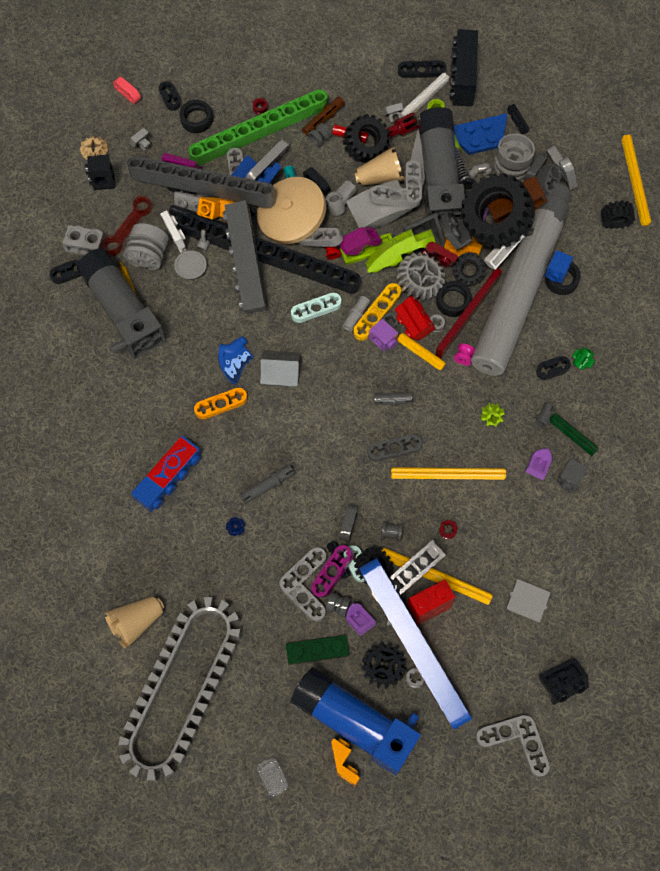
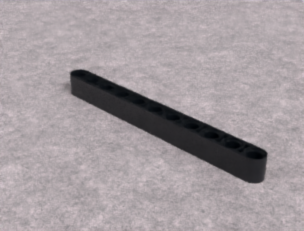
(277, 252)

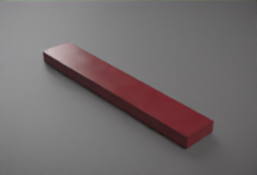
(468, 313)

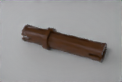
(322, 116)

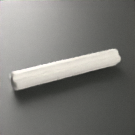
(425, 95)

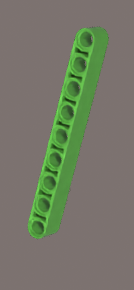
(258, 127)

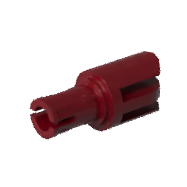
(400, 127)

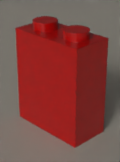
(431, 602)

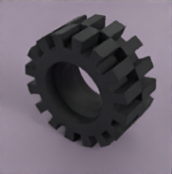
(618, 214)
(480, 268)
(370, 554)

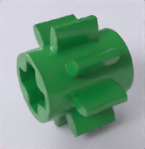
(583, 358)

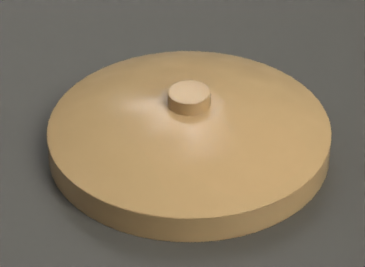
(296, 213)

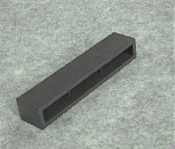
(245, 257)

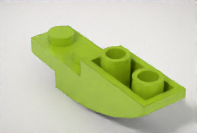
(390, 252)

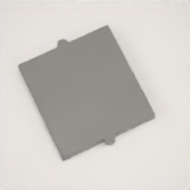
(528, 600)

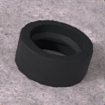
(194, 127)
(453, 286)
(565, 289)

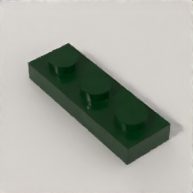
(317, 650)

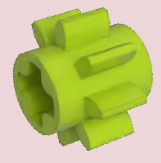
(492, 419)

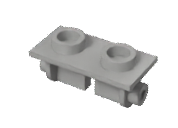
(186, 200)

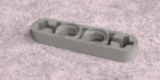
(268, 160)

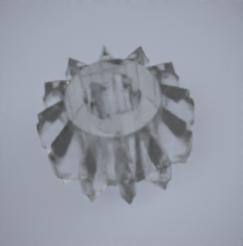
(272, 777)

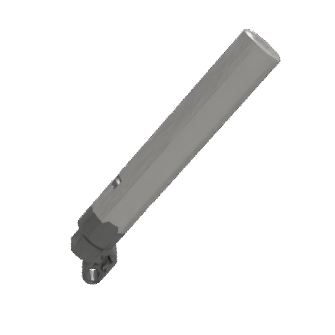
(523, 276)

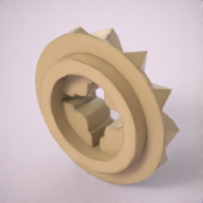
(100, 149)

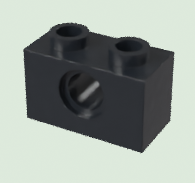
(100, 172)

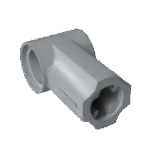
(337, 200)

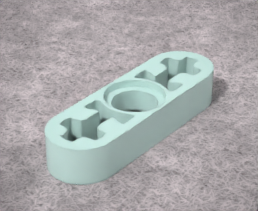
(317, 301)

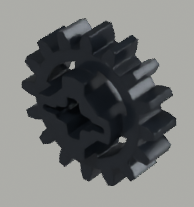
(375, 670)

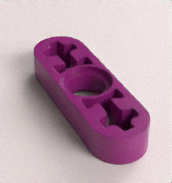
(324, 572)

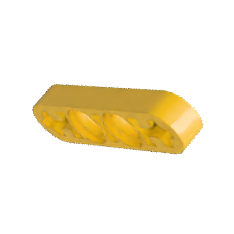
(376, 311)

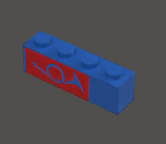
(166, 474)

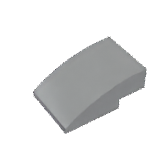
(374, 215)

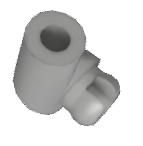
(484, 167)

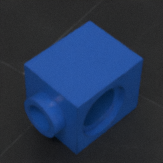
(558, 267)

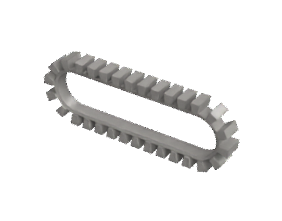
(203, 708)

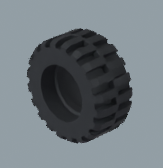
(488, 191)

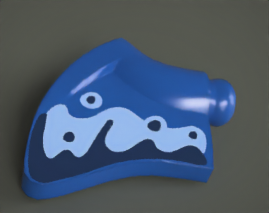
(233, 358)

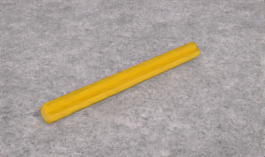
(636, 180)
(448, 473)
(438, 576)

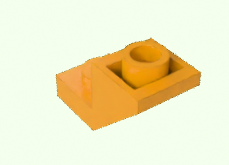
(212, 207)
(341, 753)

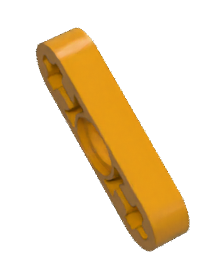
(223, 396)

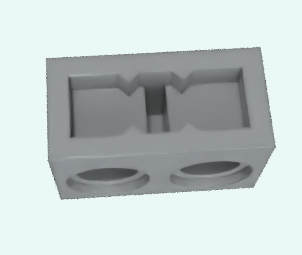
(84, 243)

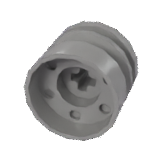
(514, 156)
(146, 246)

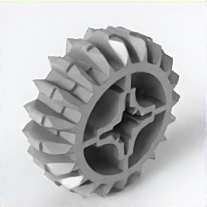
(411, 278)

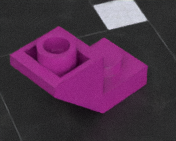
(356, 241)

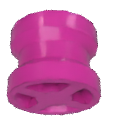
(464, 354)

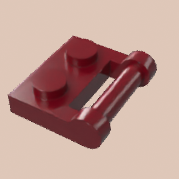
(440, 254)

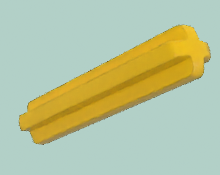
(421, 351)

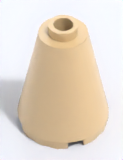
(380, 169)
(133, 619)

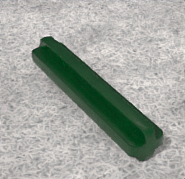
(574, 434)

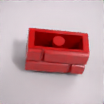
(414, 318)

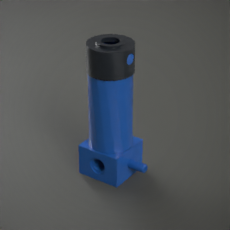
(356, 720)

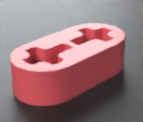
(126, 90)

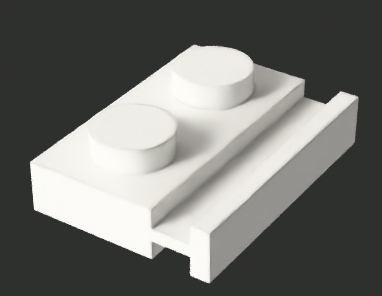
(177, 235)

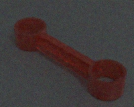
(127, 226)

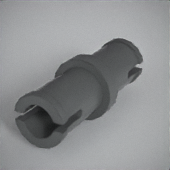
(393, 398)

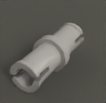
(356, 313)

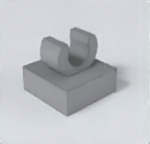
(393, 110)
(140, 139)

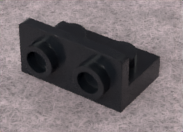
(564, 681)

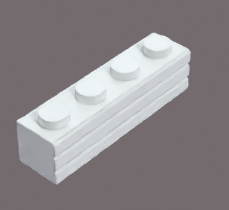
(497, 255)

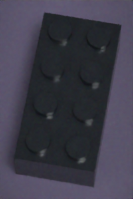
(464, 68)

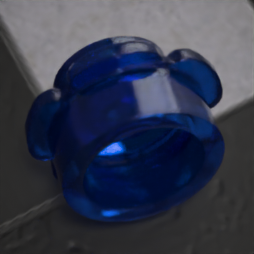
(235, 531)

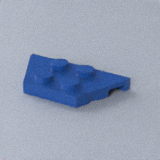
(481, 134)

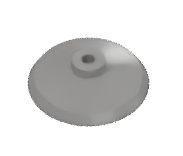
(190, 264)

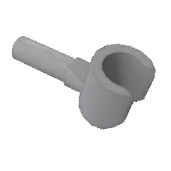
(203, 242)

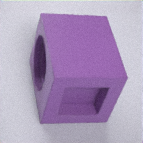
(383, 335)

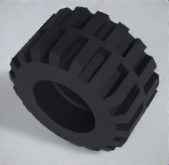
(371, 126)

